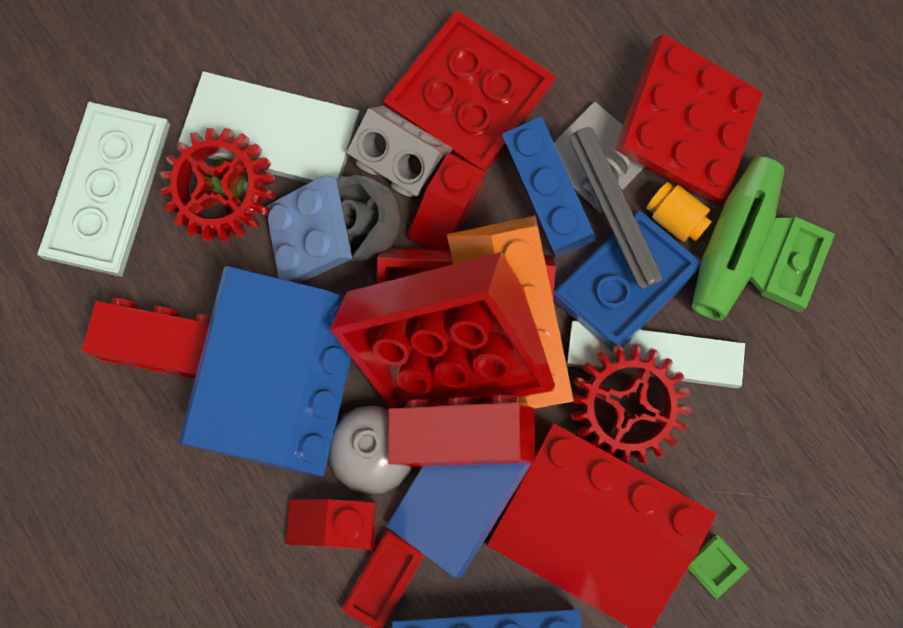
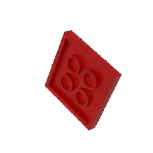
(470, 90)
(689, 120)

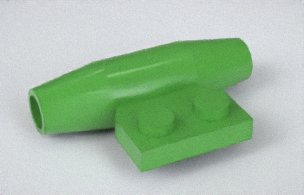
(753, 245)

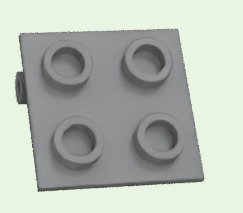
(608, 132)

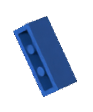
(549, 187)

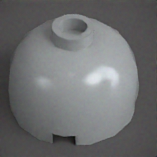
(361, 452)

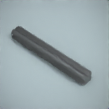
(615, 207)

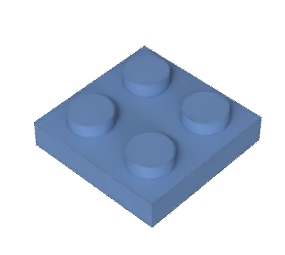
(308, 231)

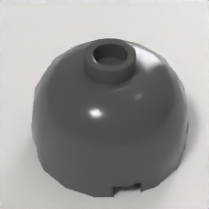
(369, 215)

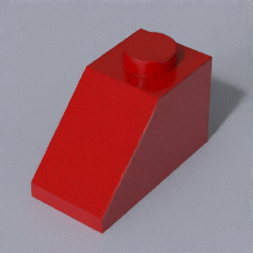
(447, 203)
(332, 524)

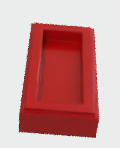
(383, 581)

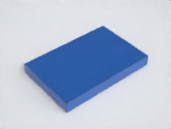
(606, 296)
(454, 510)

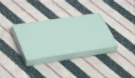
(295, 132)
(104, 189)

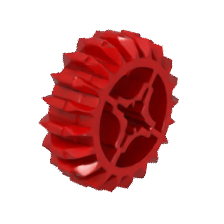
(204, 195)
(639, 385)

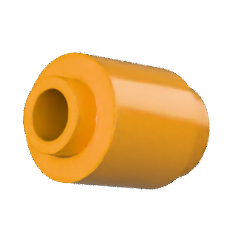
(679, 212)

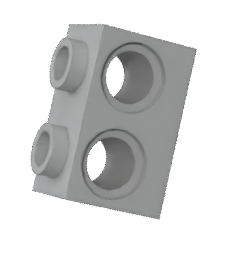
(401, 142)

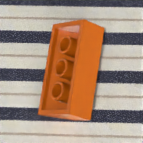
(523, 250)

